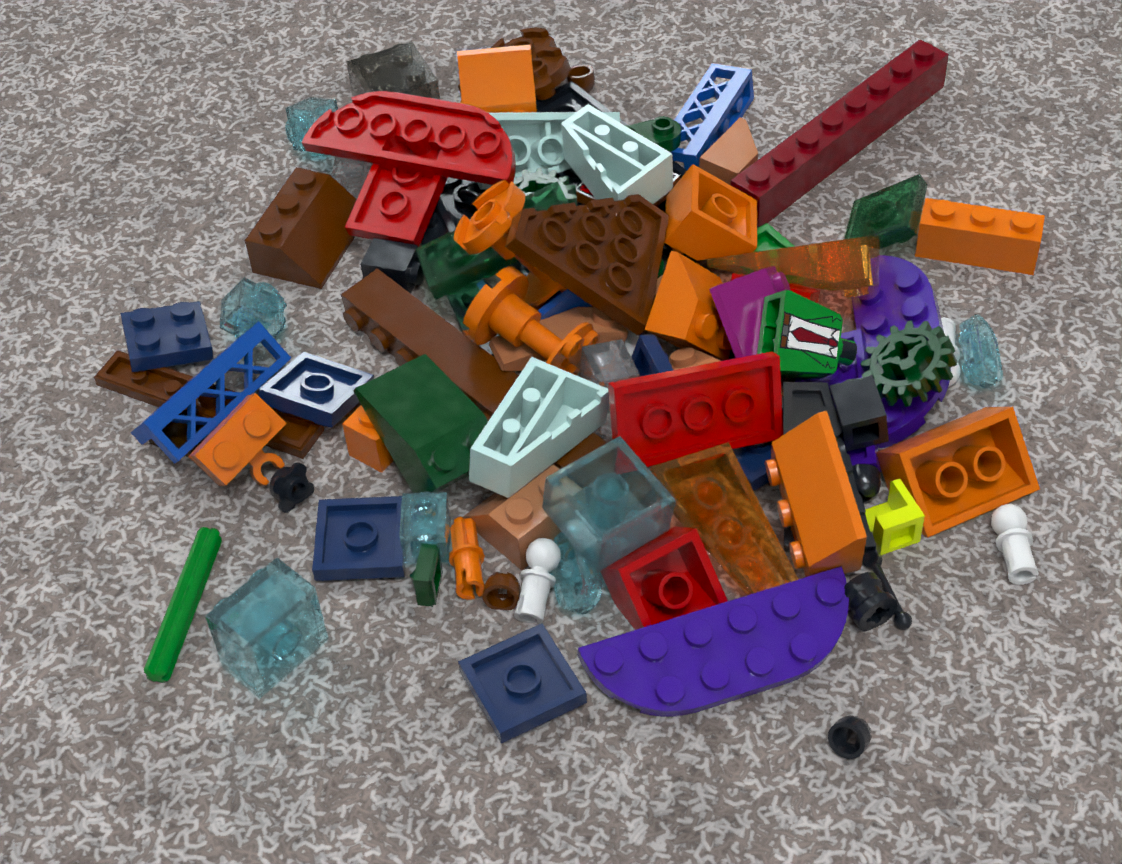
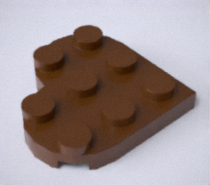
(548, 63)

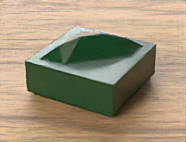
(427, 575)

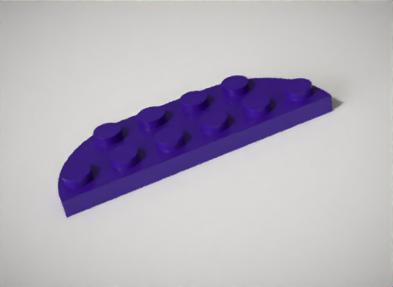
(899, 297)
(723, 648)

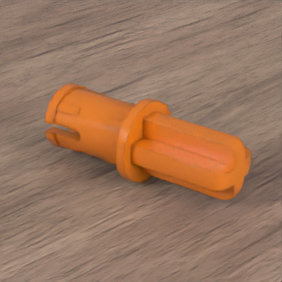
(466, 558)

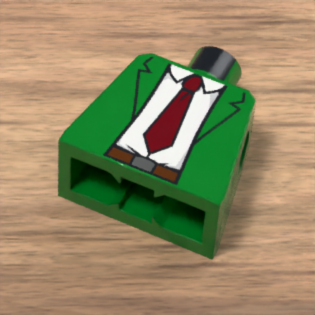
(803, 336)

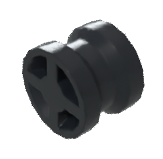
(869, 602)

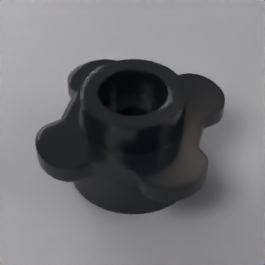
(290, 486)

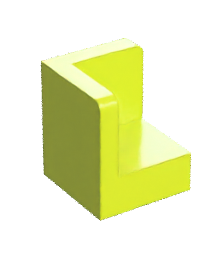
(896, 521)

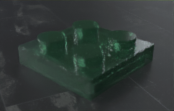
(889, 213)

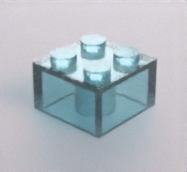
(608, 503)
(267, 627)

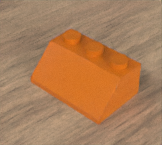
(979, 236)
(962, 467)
(816, 498)

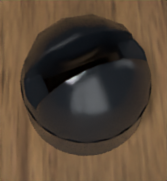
(867, 480)
(841, 732)

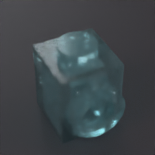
(303, 116)
(252, 303)
(427, 521)

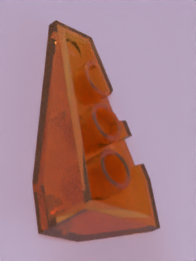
(827, 265)
(725, 511)

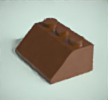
(302, 230)

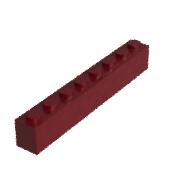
(843, 130)

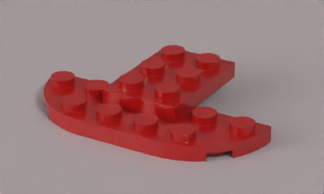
(413, 153)

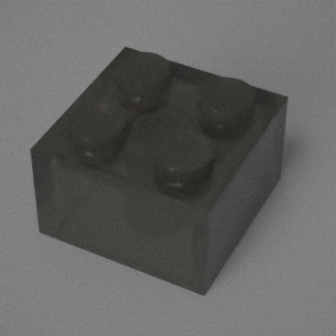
(393, 70)

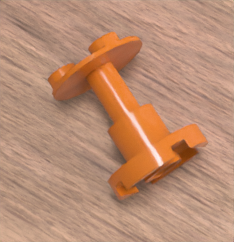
(491, 228)
(507, 314)

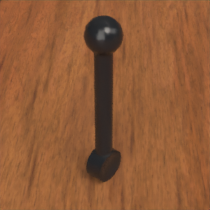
(873, 561)

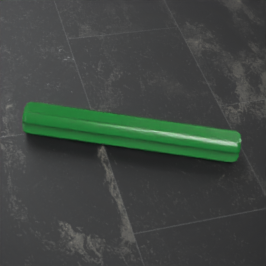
(182, 605)

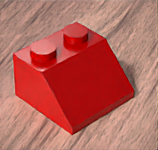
(664, 579)

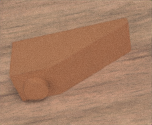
(515, 358)

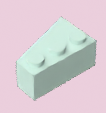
(615, 158)
(535, 426)

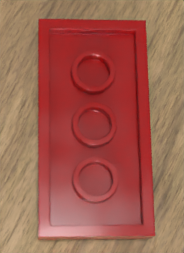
(699, 408)

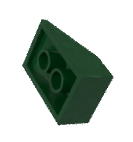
(423, 423)

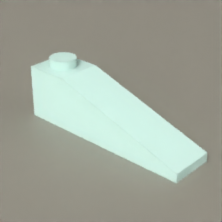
(537, 140)

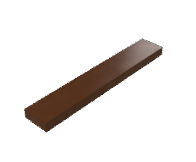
(159, 384)

